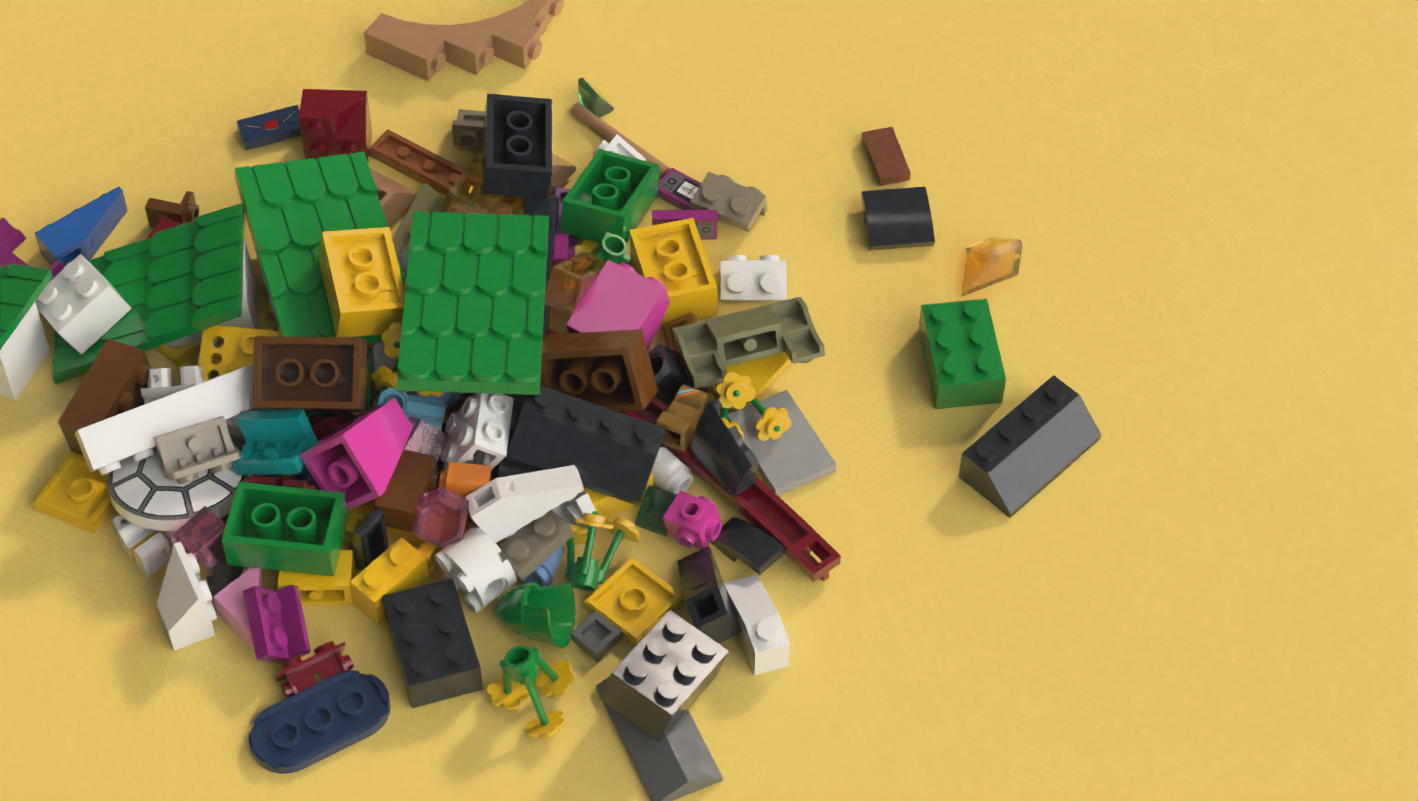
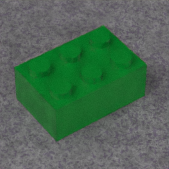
(610, 197)
(961, 354)
(285, 529)

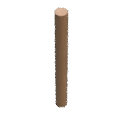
(610, 132)

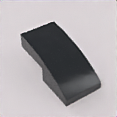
(748, 544)

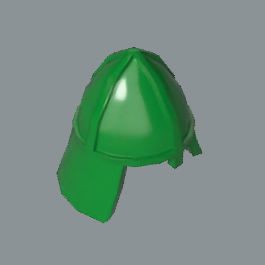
(539, 612)

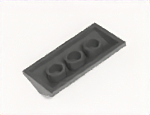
(669, 766)

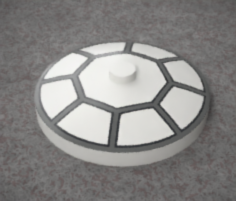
(157, 503)

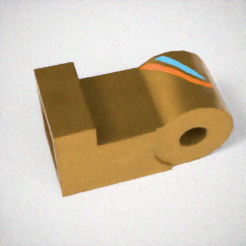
(683, 416)

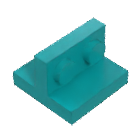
(273, 442)

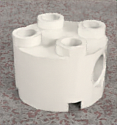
(476, 568)

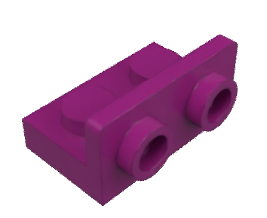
(277, 623)

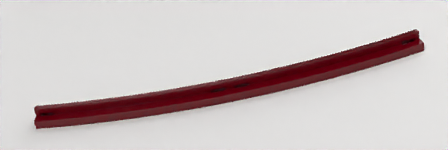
(760, 507)

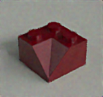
(334, 122)

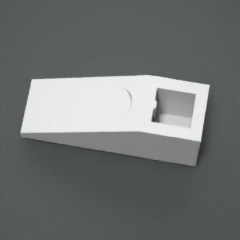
(519, 499)

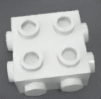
(479, 431)

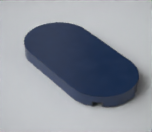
(319, 722)

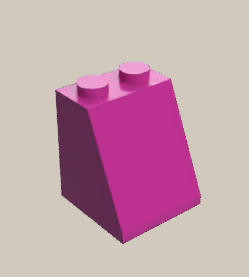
(621, 302)
(360, 453)

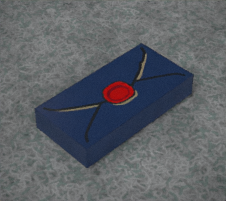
(270, 127)

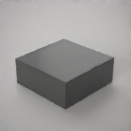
(596, 635)

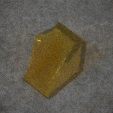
(991, 263)

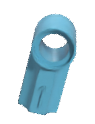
(423, 408)

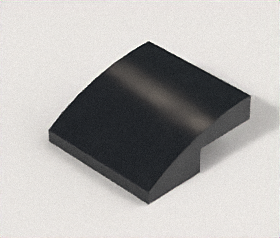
(898, 218)

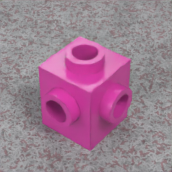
(692, 520)

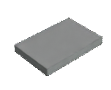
(792, 458)

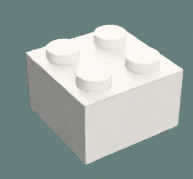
(81, 304)

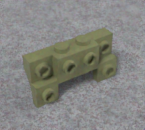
(746, 336)

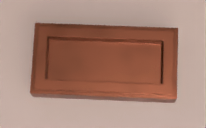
(886, 156)

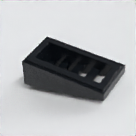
(369, 540)

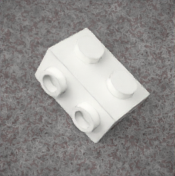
(753, 279)

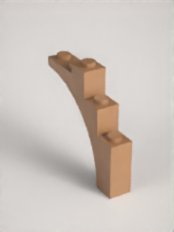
(470, 46)

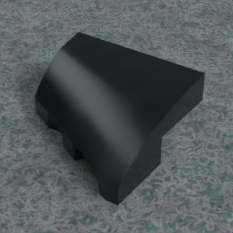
(723, 451)

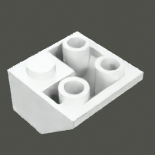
(185, 601)

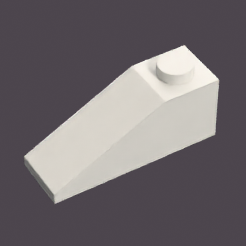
(760, 625)

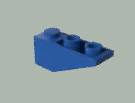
(82, 229)

